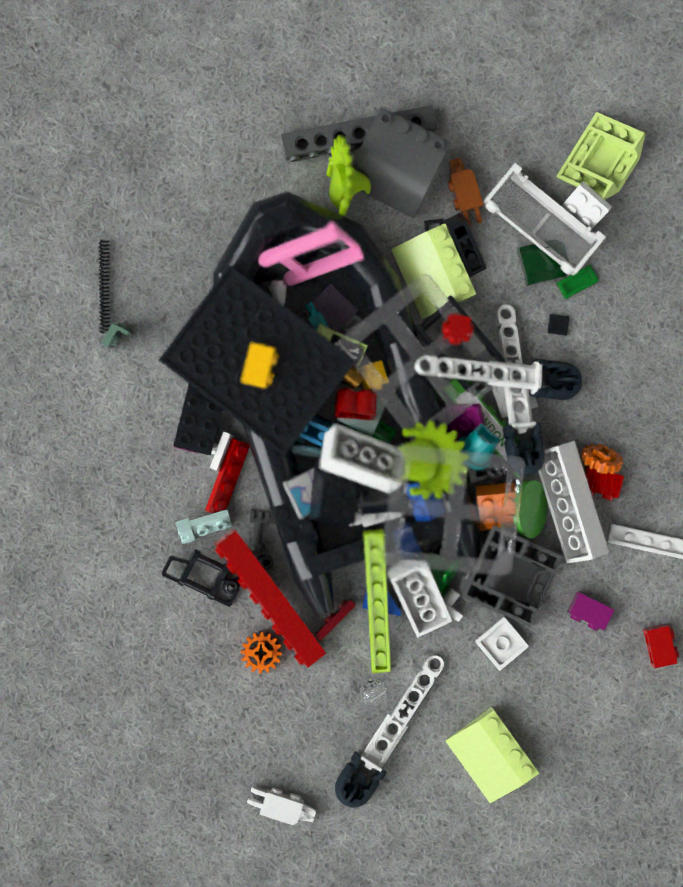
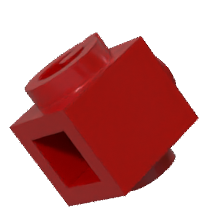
(457, 329)

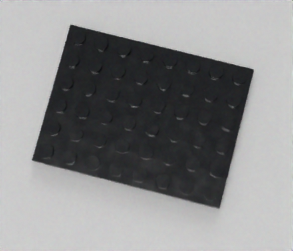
(214, 351)

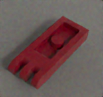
(333, 619)

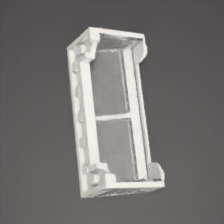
(543, 221)

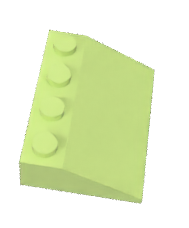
(437, 256)
(492, 756)

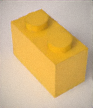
(259, 365)

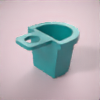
(480, 441)

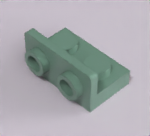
(112, 336)

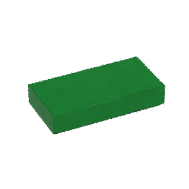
(575, 283)

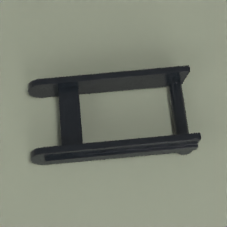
(420, 330)

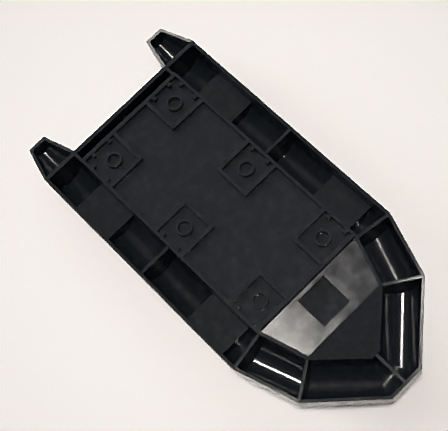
(311, 545)

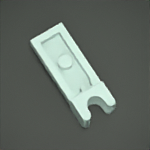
(202, 526)

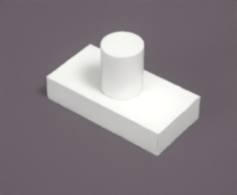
(219, 450)
(449, 600)

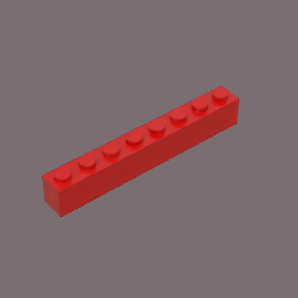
(269, 597)

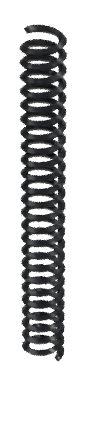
(102, 287)

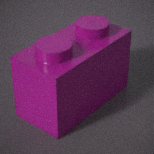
(590, 611)

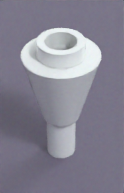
(278, 290)

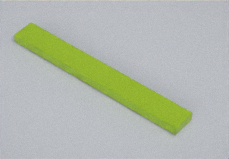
(377, 601)

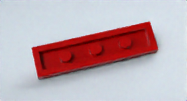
(227, 476)

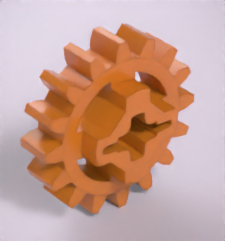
(601, 458)
(252, 652)

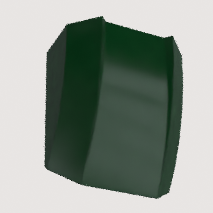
(538, 266)

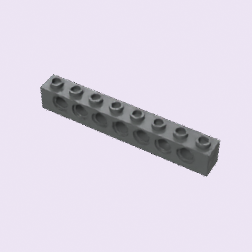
(329, 132)

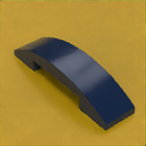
(408, 541)

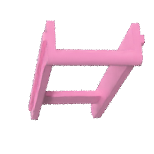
(299, 272)

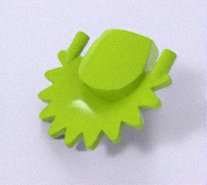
(344, 179)
(431, 475)

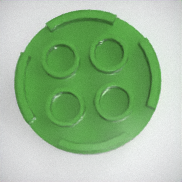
(532, 509)

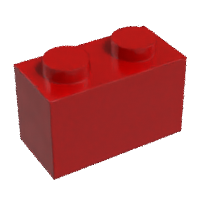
(661, 646)

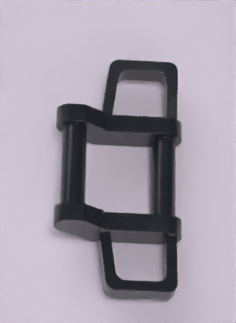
(183, 580)

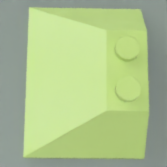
(603, 156)

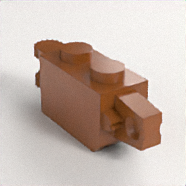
(465, 190)

